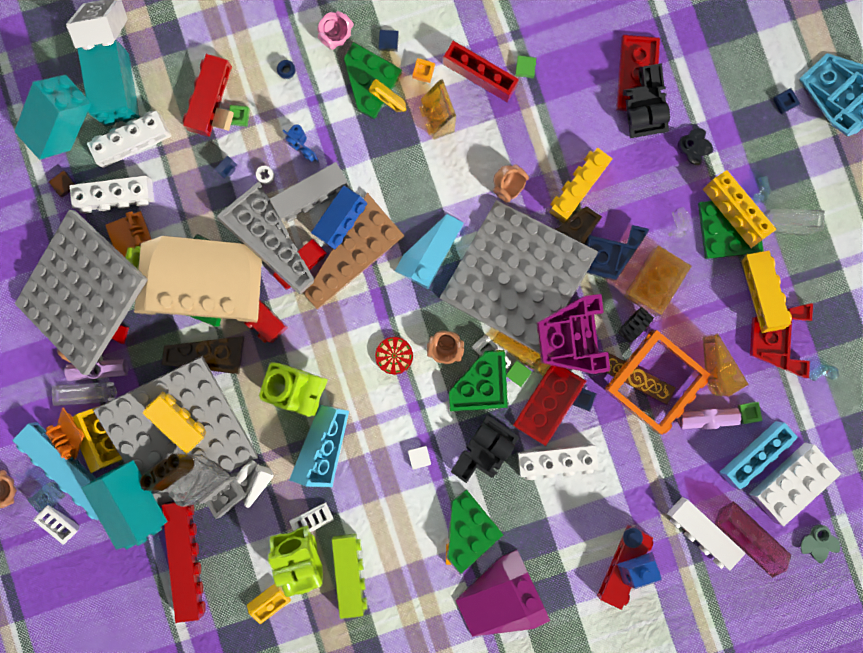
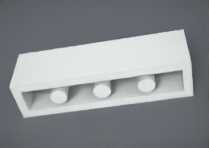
(706, 533)

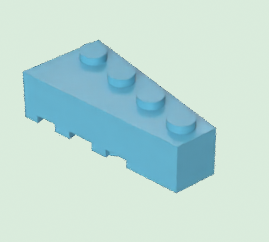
(321, 448)

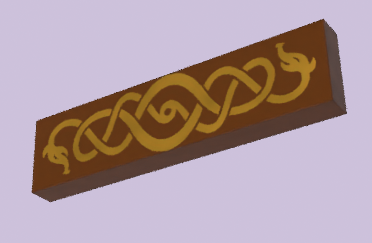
(643, 381)

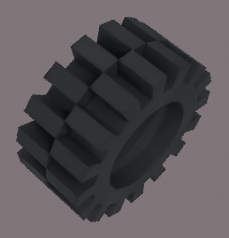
(636, 324)

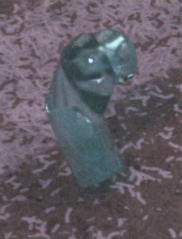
(764, 192)
(826, 370)

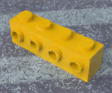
(577, 189)
(739, 209)
(766, 291)

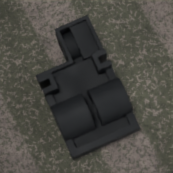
(647, 105)
(487, 449)

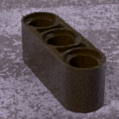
(167, 472)

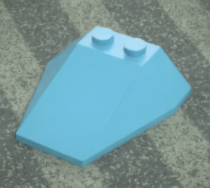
(837, 91)

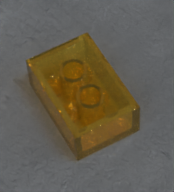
(657, 281)

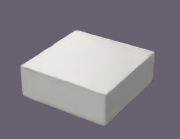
(419, 457)

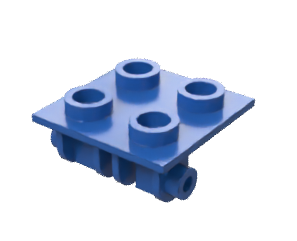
(296, 140)

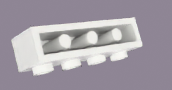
(128, 139)
(112, 193)
(557, 460)

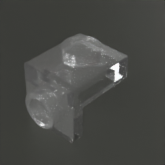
(682, 220)

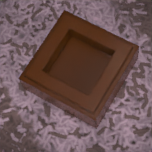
(61, 183)

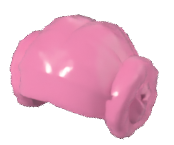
(334, 29)

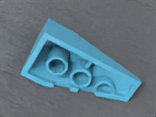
(426, 256)

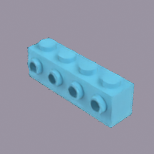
(758, 455)

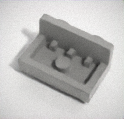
(224, 497)

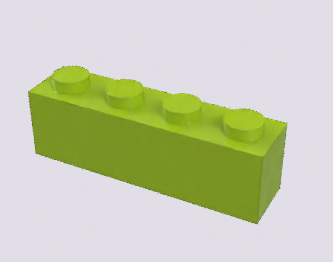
(348, 576)

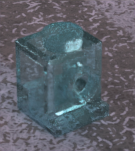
(40, 501)

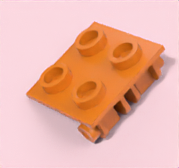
(128, 232)
(65, 436)

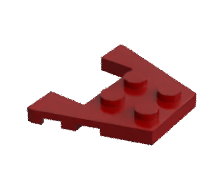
(775, 346)

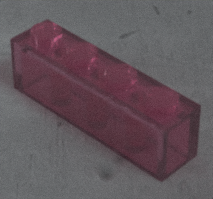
(753, 539)

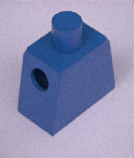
(641, 571)

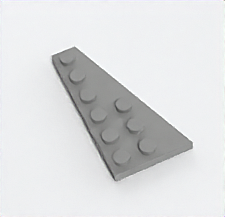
(262, 231)

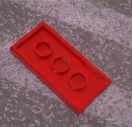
(634, 54)
(549, 403)

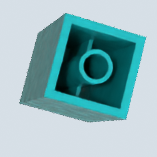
(109, 83)
(52, 116)
(124, 507)

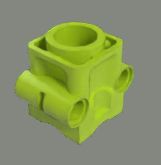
(292, 389)
(295, 562)

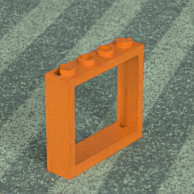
(631, 364)

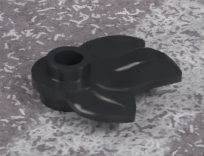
(697, 146)

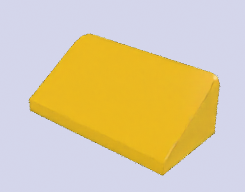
(387, 96)
(267, 603)

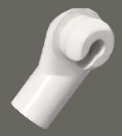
(244, 472)

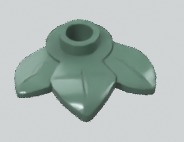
(820, 546)

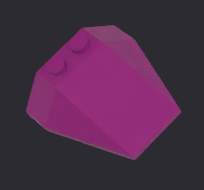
(570, 337)
(502, 599)

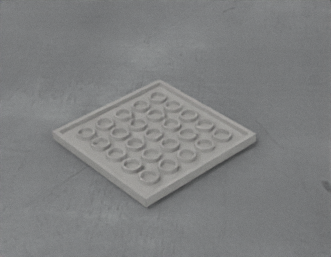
(517, 274)
(80, 292)
(197, 392)

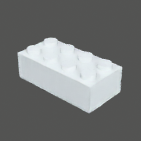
(97, 23)
(794, 484)

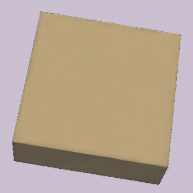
(222, 119)

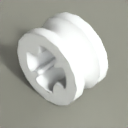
(262, 169)

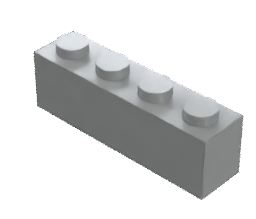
(309, 192)

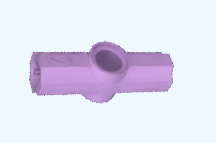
(108, 368)
(710, 418)

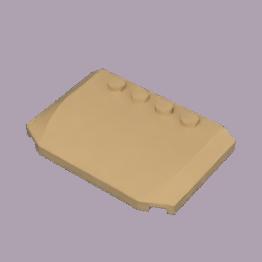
(199, 279)

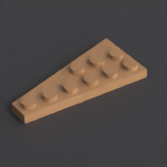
(361, 247)

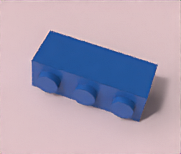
(339, 217)

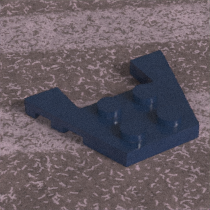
(613, 255)

